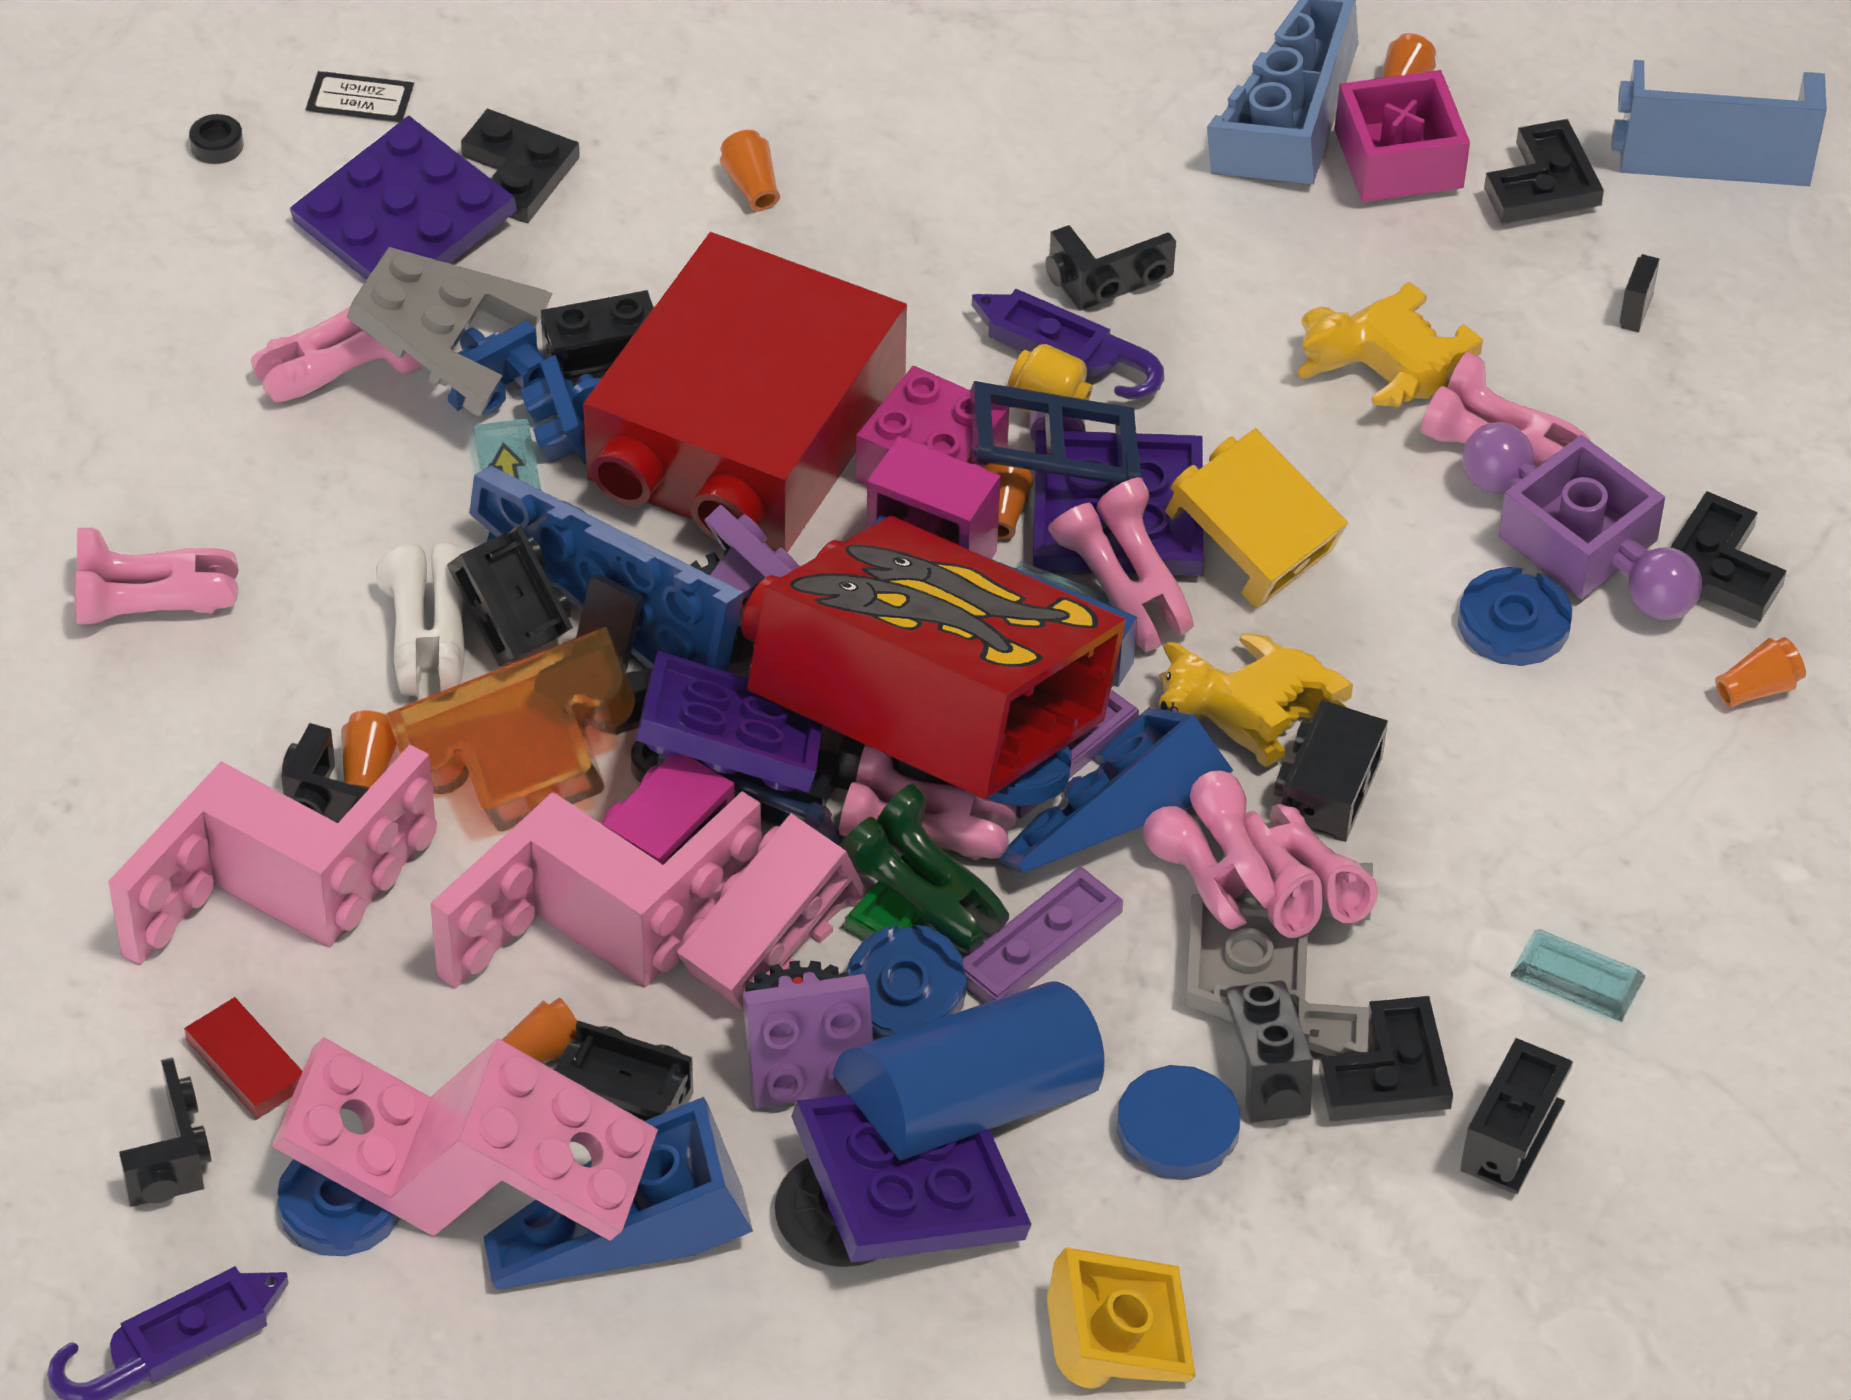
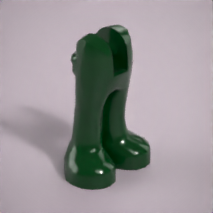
(958, 904)

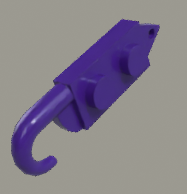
(1028, 321)
(175, 1333)

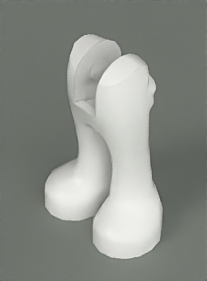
(417, 650)

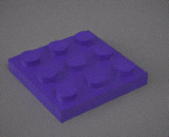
(405, 196)
(1161, 462)
(731, 729)
(910, 1205)

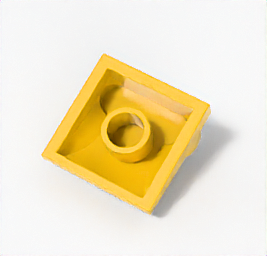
(1118, 1319)

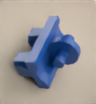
(509, 354)
(559, 396)

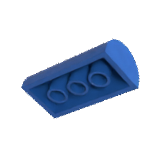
(975, 1068)

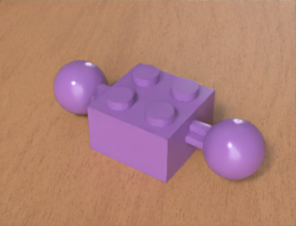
(1582, 518)

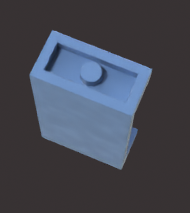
(1719, 133)

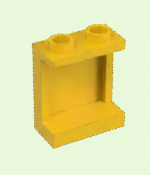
(1258, 513)

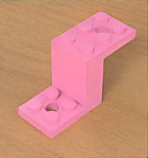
(273, 855)
(590, 889)
(486, 1125)

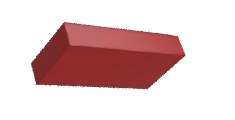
(244, 1057)

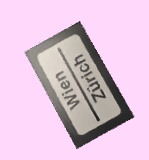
(359, 96)

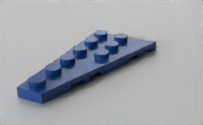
(681, 607)

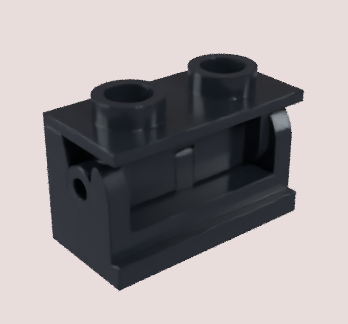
(592, 332)
(511, 595)
(1332, 767)
(628, 1071)
(1515, 1116)

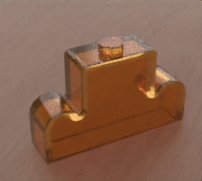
(523, 727)

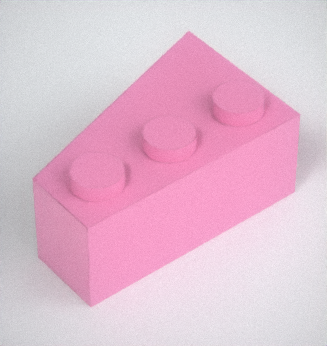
(771, 909)

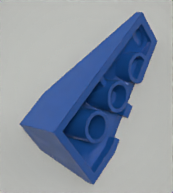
(1139, 772)
(680, 1209)

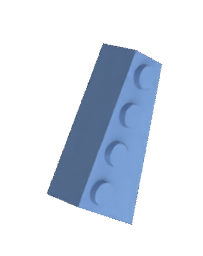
(1289, 103)

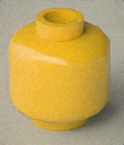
(1050, 372)

